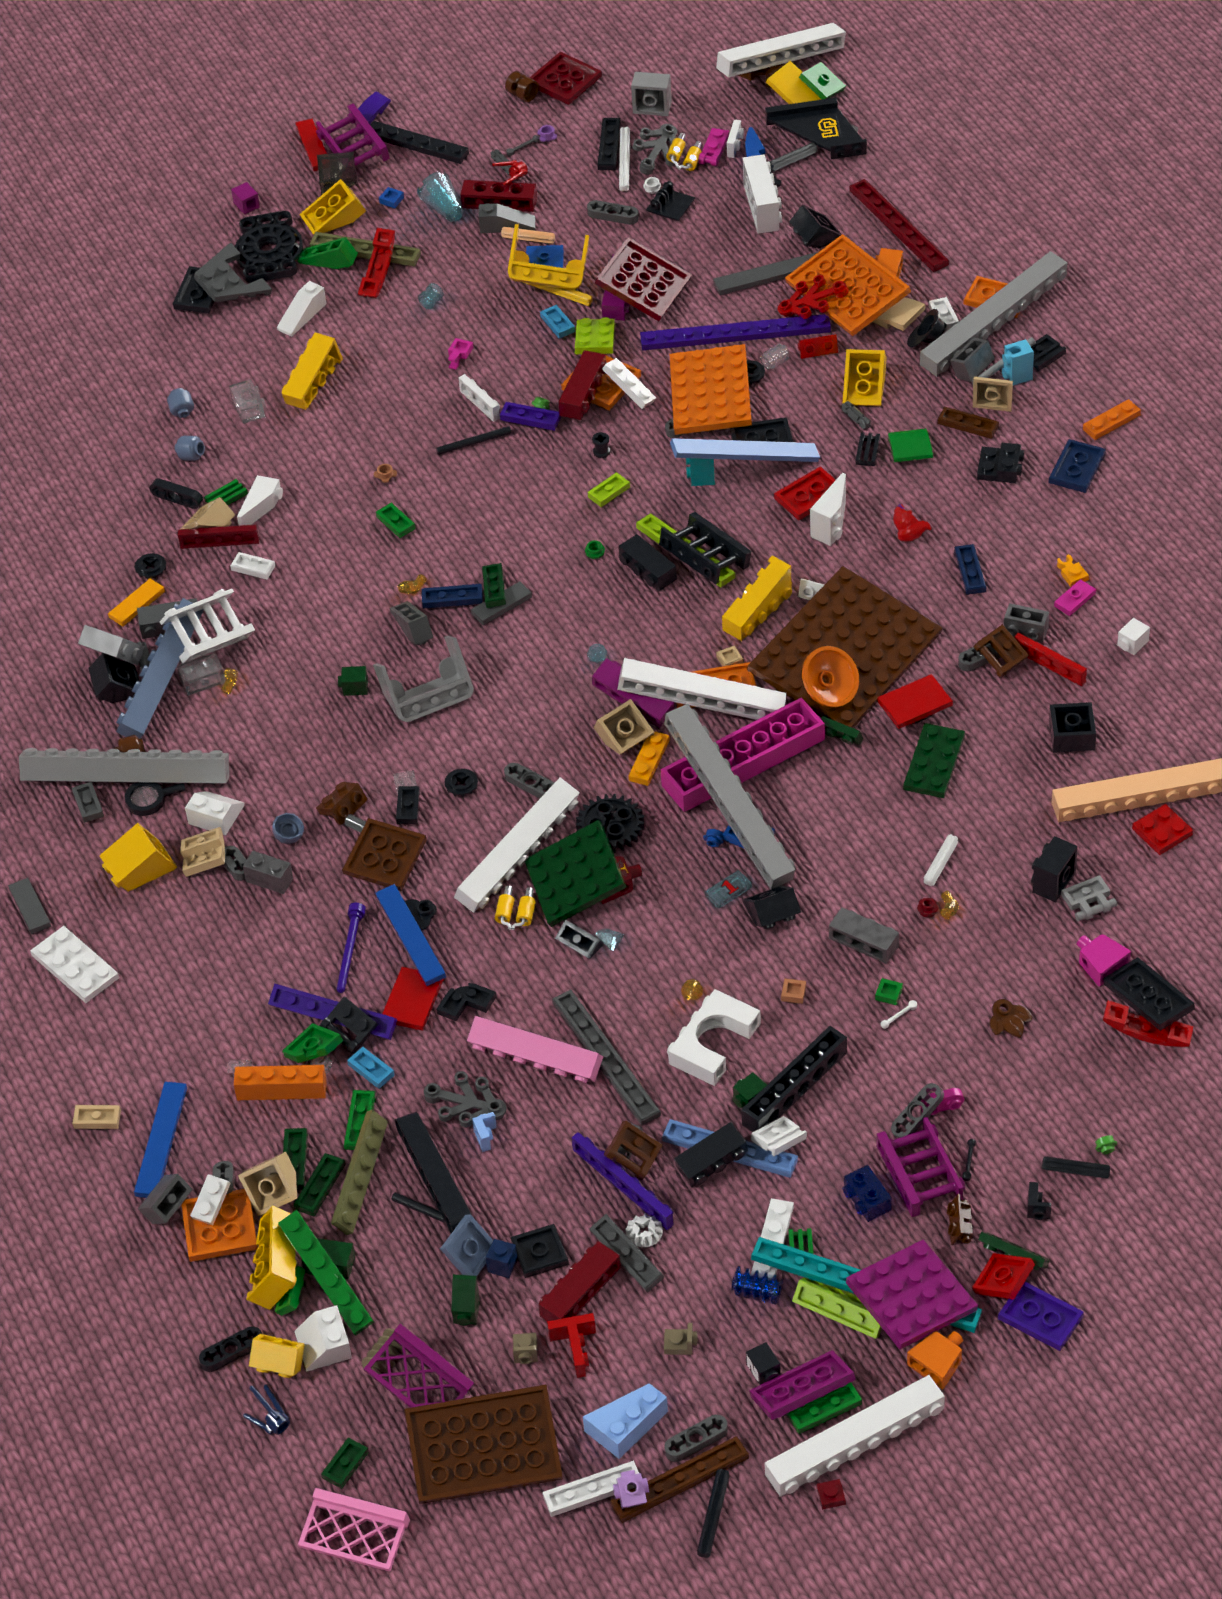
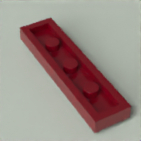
(218, 536)

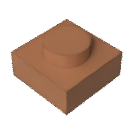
(793, 991)

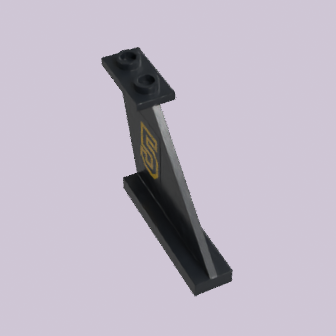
(819, 123)

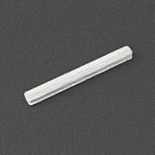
(624, 159)

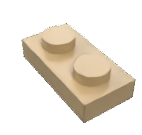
(96, 1116)

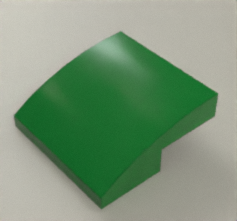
(910, 445)

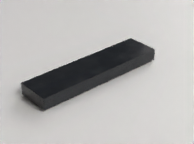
(609, 143)

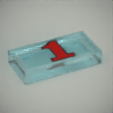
(728, 889)

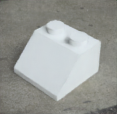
(212, 811)
(323, 1339)

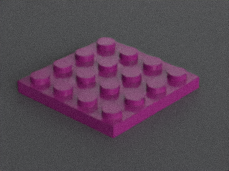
(911, 1294)

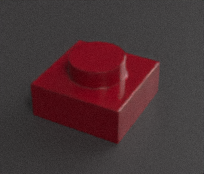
(831, 1494)

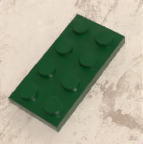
(934, 760)

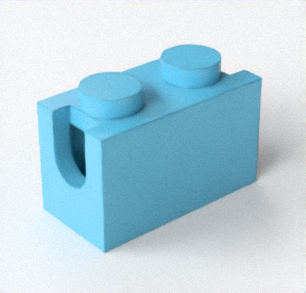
(1018, 362)

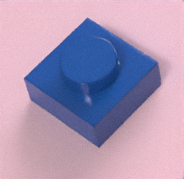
(391, 197)

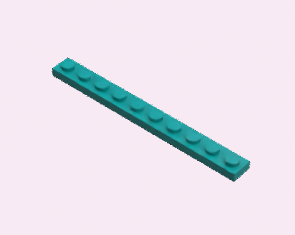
(823, 1271)

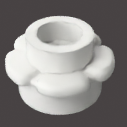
(652, 185)

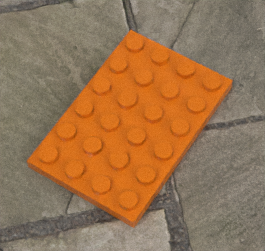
(869, 283)
(710, 389)

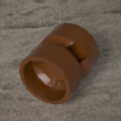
(521, 86)

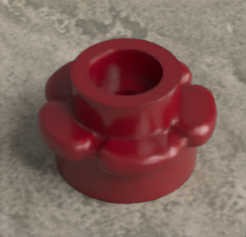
(927, 907)

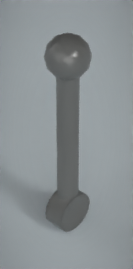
(510, 151)

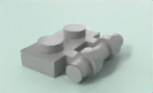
(1088, 892)

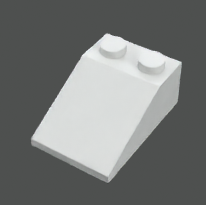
(828, 513)

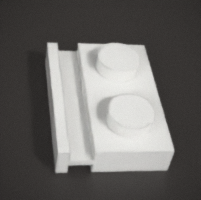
(778, 1135)

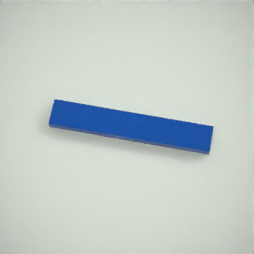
(410, 935)
(160, 1138)

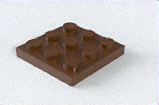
(384, 854)

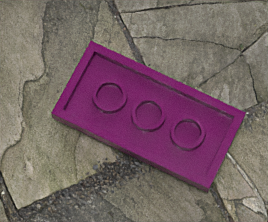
(802, 1385)

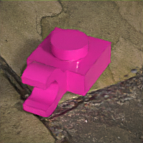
(458, 350)

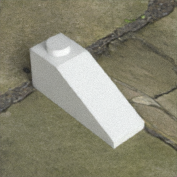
(305, 305)
(260, 500)

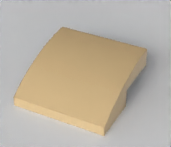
(901, 314)
(203, 851)

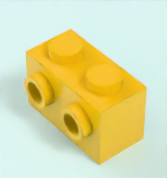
(276, 1355)

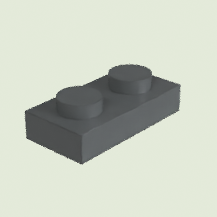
(87, 802)

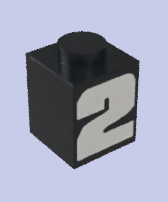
(763, 1363)

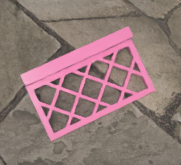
(364, 1512)

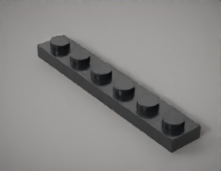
(420, 143)

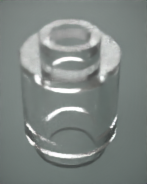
(775, 356)

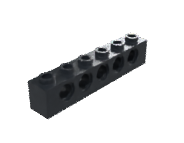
(795, 1080)

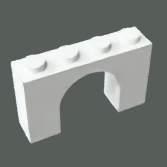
(716, 1012)

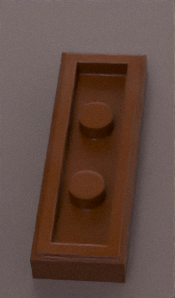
(968, 422)

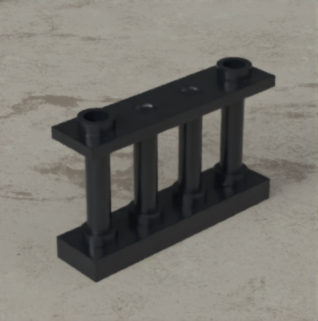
(714, 537)

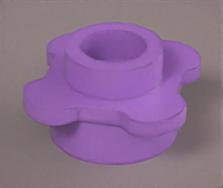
(547, 133)

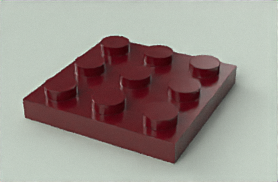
(565, 77)

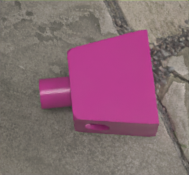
(1101, 956)

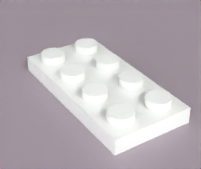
(74, 964)

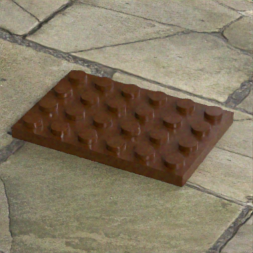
(483, 1444)

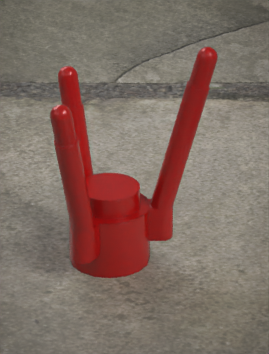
(517, 169)

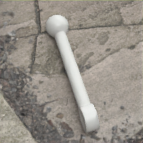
(911, 1005)

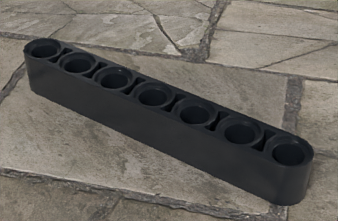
(432, 1169)

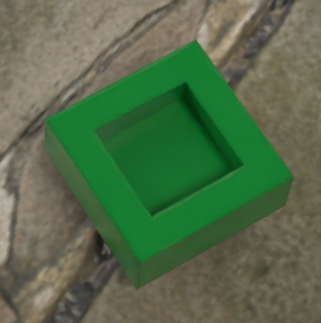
(889, 991)

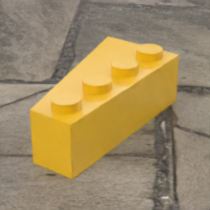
(311, 371)
(759, 599)
(274, 1261)

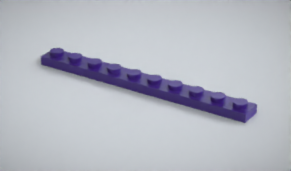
(735, 332)

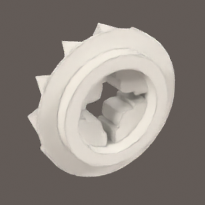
(647, 1238)

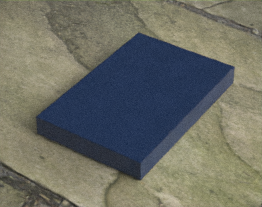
(1077, 466)

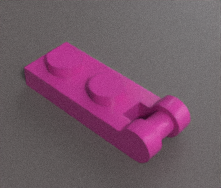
(714, 147)

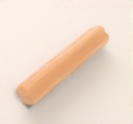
(529, 235)

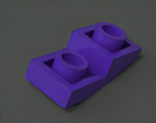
(373, 105)

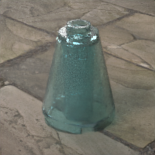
(441, 196)

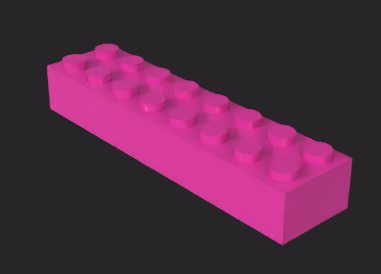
(750, 750)

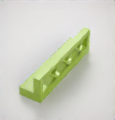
(836, 1305)

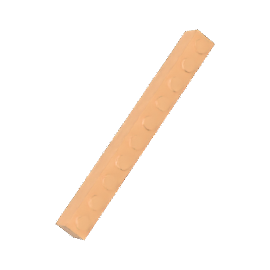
(1137, 790)

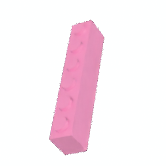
(534, 1049)

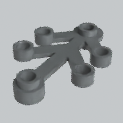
(668, 133)
(465, 1102)

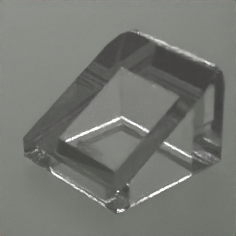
(404, 779)

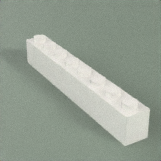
(780, 50)
(698, 690)
(517, 845)
(854, 1436)

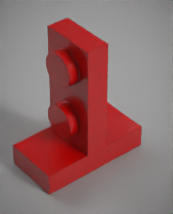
(574, 1329)

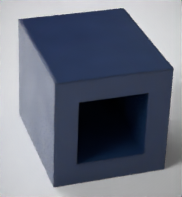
(501, 1258)

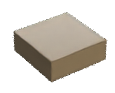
(729, 656)

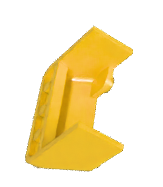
(522, 271)

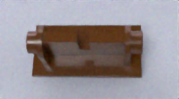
(958, 1212)

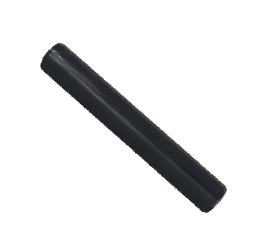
(713, 1513)

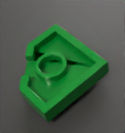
(312, 1043)

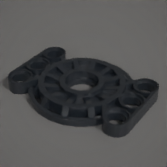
(258, 235)

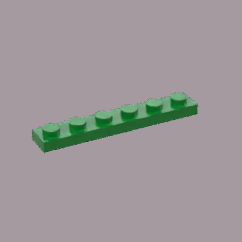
(326, 1272)

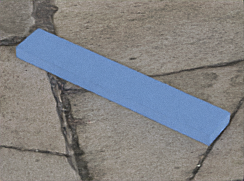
(688, 1135)

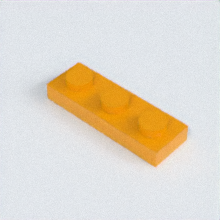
(649, 758)

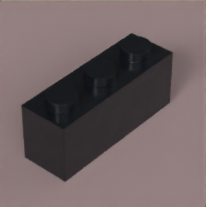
(647, 562)
(711, 1155)

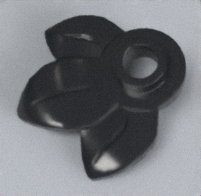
(422, 911)

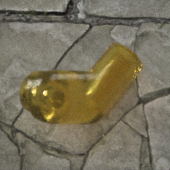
(412, 587)
(231, 677)
(951, 905)

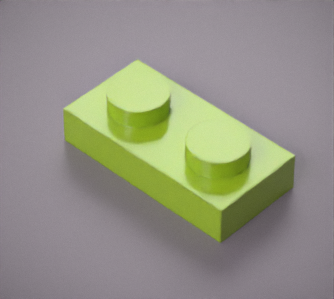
(608, 489)

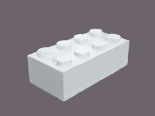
(762, 193)

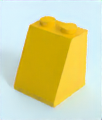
(136, 859)

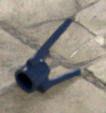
(276, 1420)

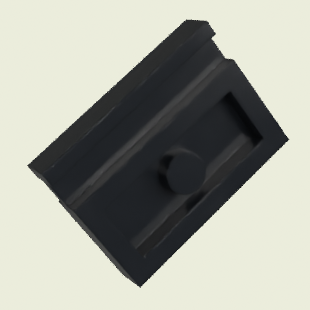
(1046, 351)

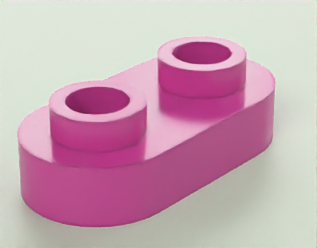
(952, 1100)

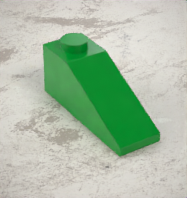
(331, 254)

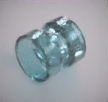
(430, 296)

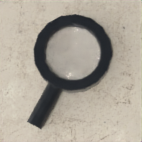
(148, 797)

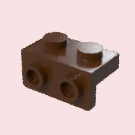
(342, 801)

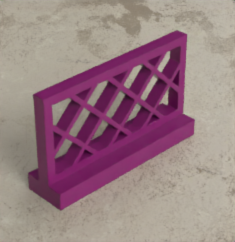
(427, 1357)

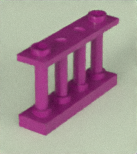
(361, 127)
(905, 1182)

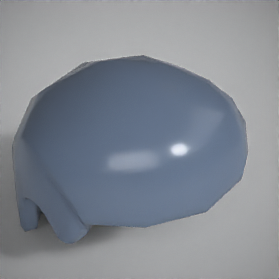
(287, 828)

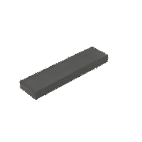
(630, 1255)

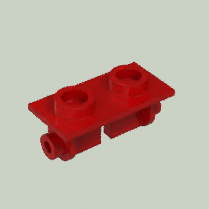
(818, 346)

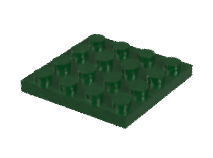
(575, 873)

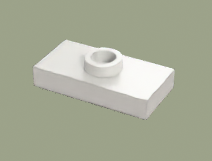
(252, 565)

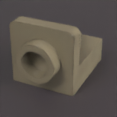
(680, 1341)
(525, 1348)

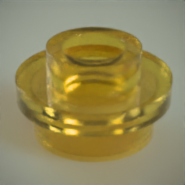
(692, 989)

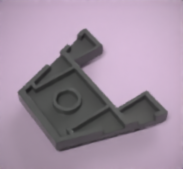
(222, 282)

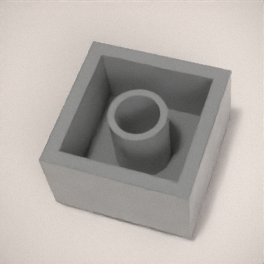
(651, 93)

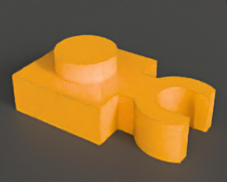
(1072, 572)

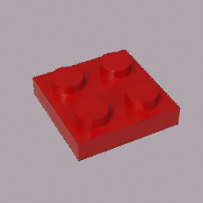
(1162, 829)
(1003, 1276)

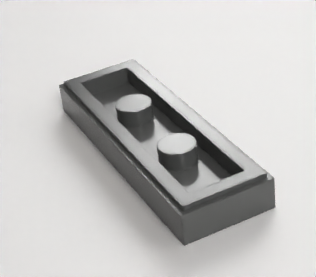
(514, 595)
(29, 906)

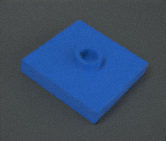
(546, 255)

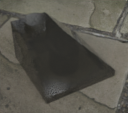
(336, 167)

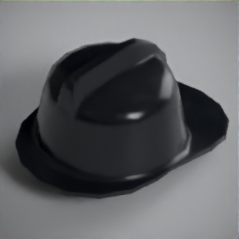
(928, 330)

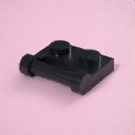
(353, 1019)

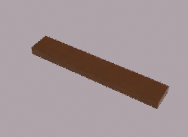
(685, 1476)

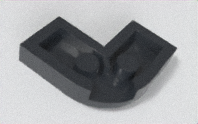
(471, 995)

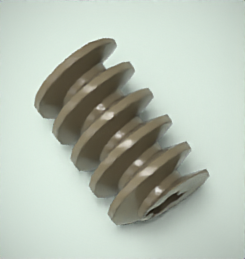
(394, 1350)

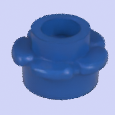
(713, 837)

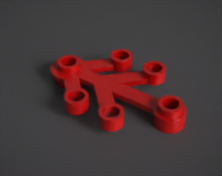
(791, 306)

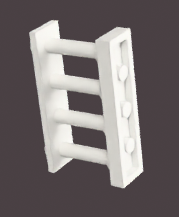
(207, 644)

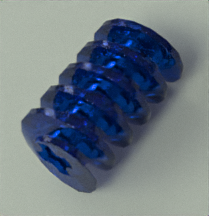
(757, 1286)

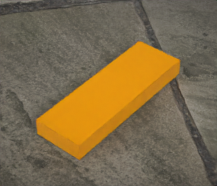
(139, 598)

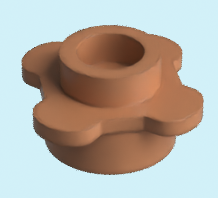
(385, 472)

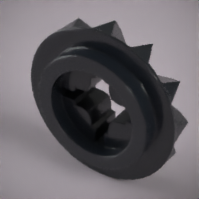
(757, 369)
(150, 560)
(461, 775)

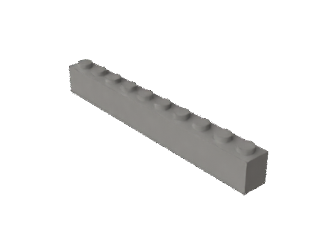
(994, 312)
(124, 766)
(730, 796)

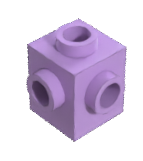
(628, 1498)

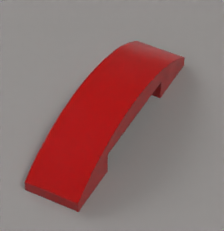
(378, 264)
(1138, 1027)

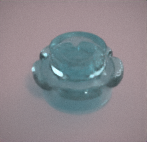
(597, 653)

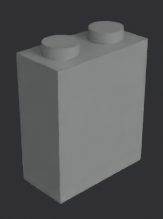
(111, 645)

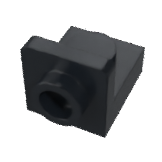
(1036, 1208)

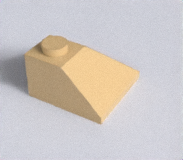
(992, 394)
(211, 515)

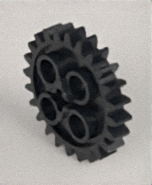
(627, 820)

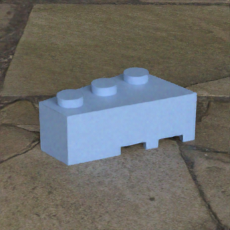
(626, 1419)

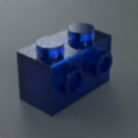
(867, 1193)

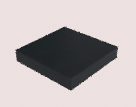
(540, 1250)

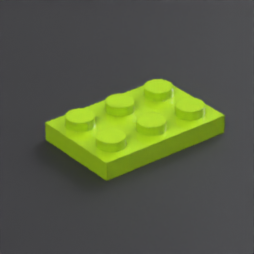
(595, 335)

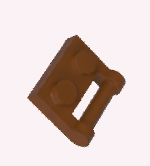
(1005, 646)
(636, 1143)

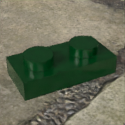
(848, 734)
(345, 1463)

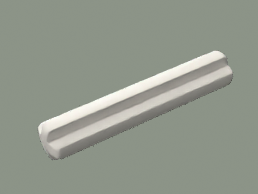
(940, 860)

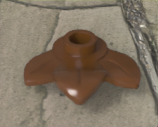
(1009, 1020)

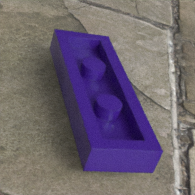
(530, 416)

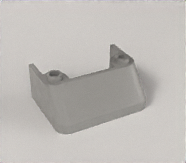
(434, 695)

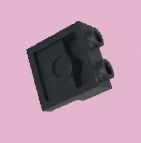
(1001, 463)

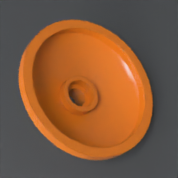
(837, 670)

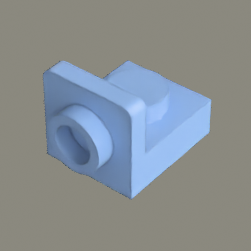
(482, 1128)

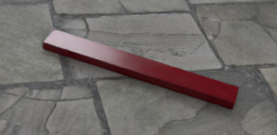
(899, 225)

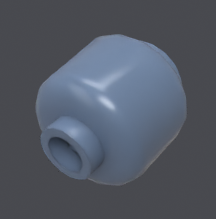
(180, 403)
(189, 448)

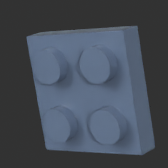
(468, 1246)

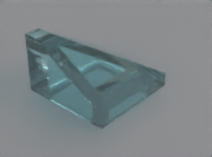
(610, 938)

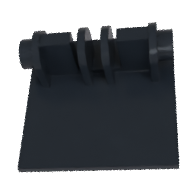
(670, 202)

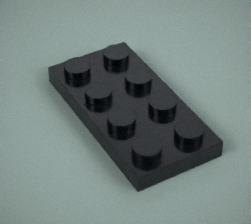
(1149, 994)

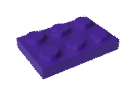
(1041, 1316)

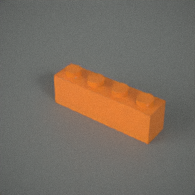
(280, 1082)

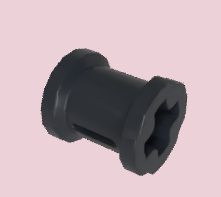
(601, 447)

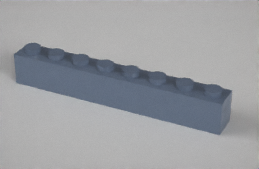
(155, 677)

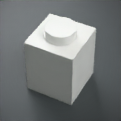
(1133, 636)

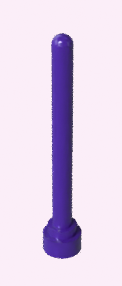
(356, 913)

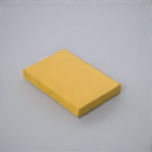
(790, 86)

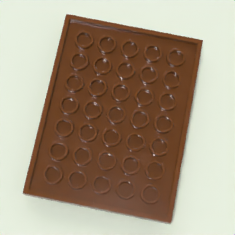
(862, 621)

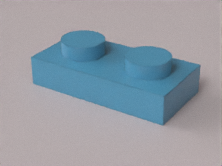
(557, 321)
(370, 1067)

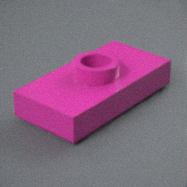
(1075, 597)

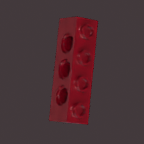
(513, 195)

